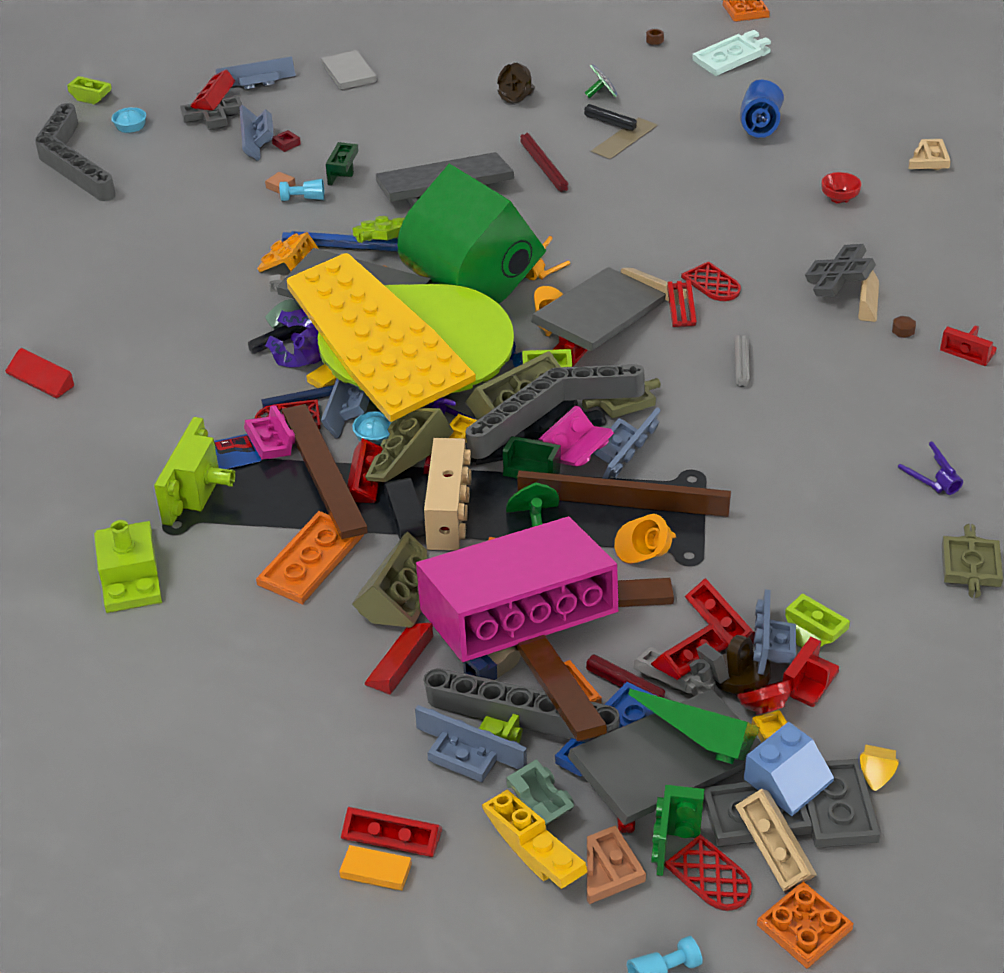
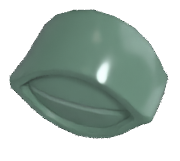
(287, 306)

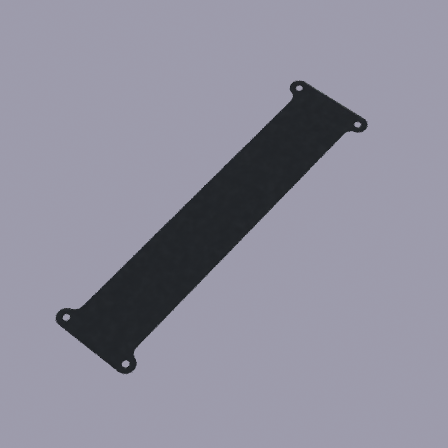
(286, 497)

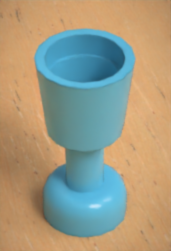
(311, 190)
(686, 953)

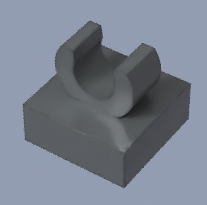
(709, 665)

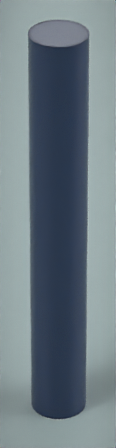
(298, 396)

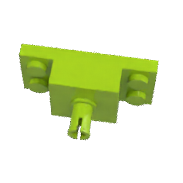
(190, 474)
(127, 566)

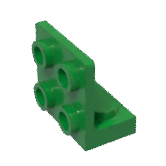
(678, 816)

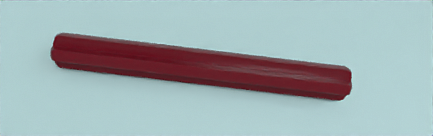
(544, 162)

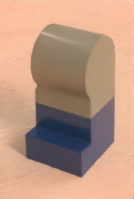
(493, 664)

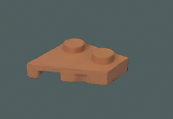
(610, 865)

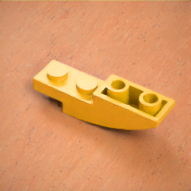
(532, 842)

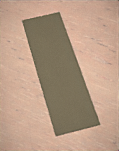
(623, 139)

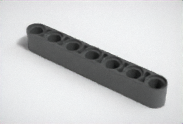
(500, 700)

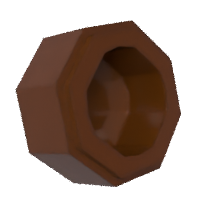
(655, 36)
(903, 326)

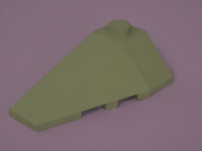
(499, 389)
(408, 442)
(392, 590)

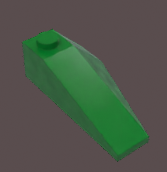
(713, 731)

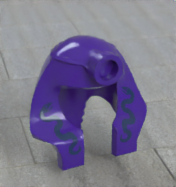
(305, 344)

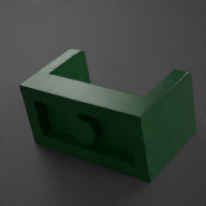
(530, 456)

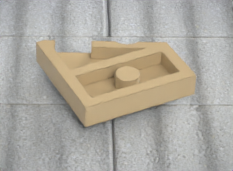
(930, 155)

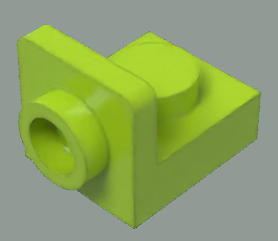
(507, 730)

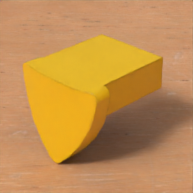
(878, 765)

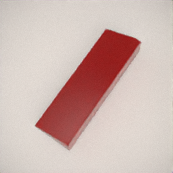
(213, 91)
(40, 373)
(359, 487)
(718, 612)
(400, 657)
(677, 659)
(391, 832)

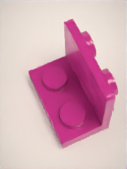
(576, 437)

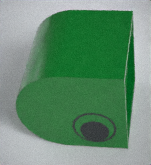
(468, 237)

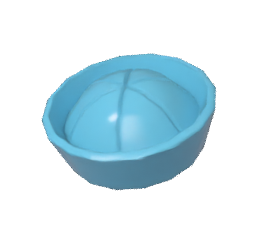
(129, 119)
(372, 427)

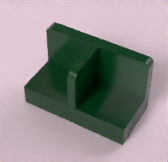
(341, 161)

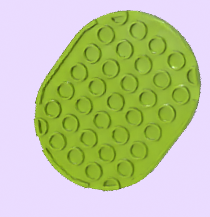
(462, 317)

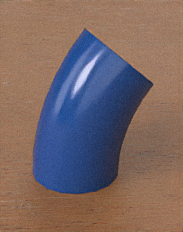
(761, 108)

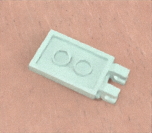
(732, 52)

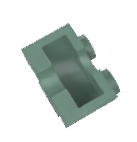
(535, 788)

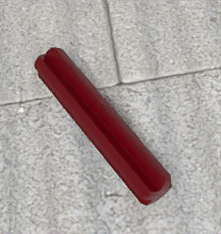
(620, 676)

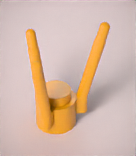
(538, 269)

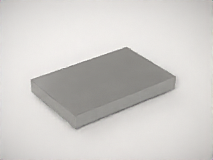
(348, 70)

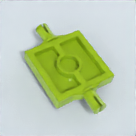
(380, 228)

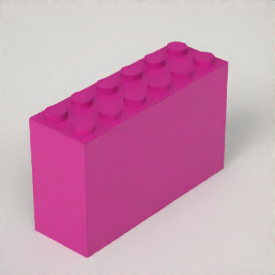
(517, 588)

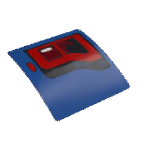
(235, 452)

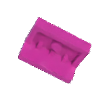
(270, 435)

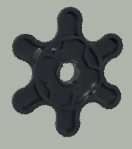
(544, 423)

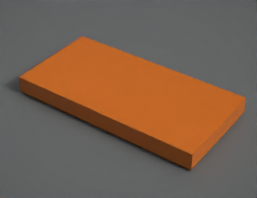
(307, 559)

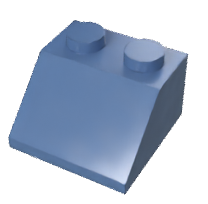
(788, 768)

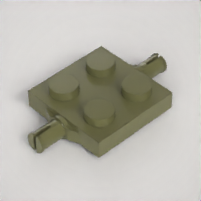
(620, 406)
(972, 561)

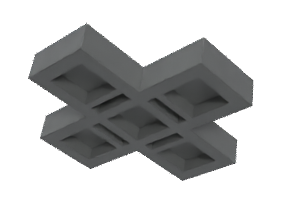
(213, 118)
(845, 267)

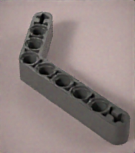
(66, 161)
(546, 393)

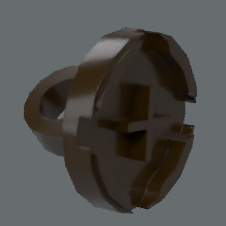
(515, 83)
(742, 669)

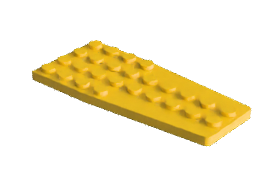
(378, 337)

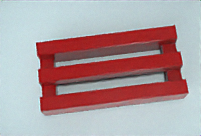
(680, 286)

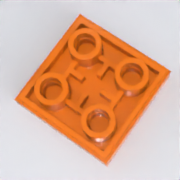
(746, 9)
(805, 924)

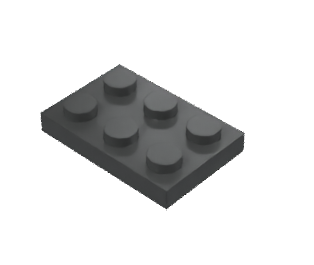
(843, 809)
(727, 822)

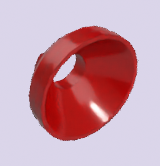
(841, 186)
(767, 698)

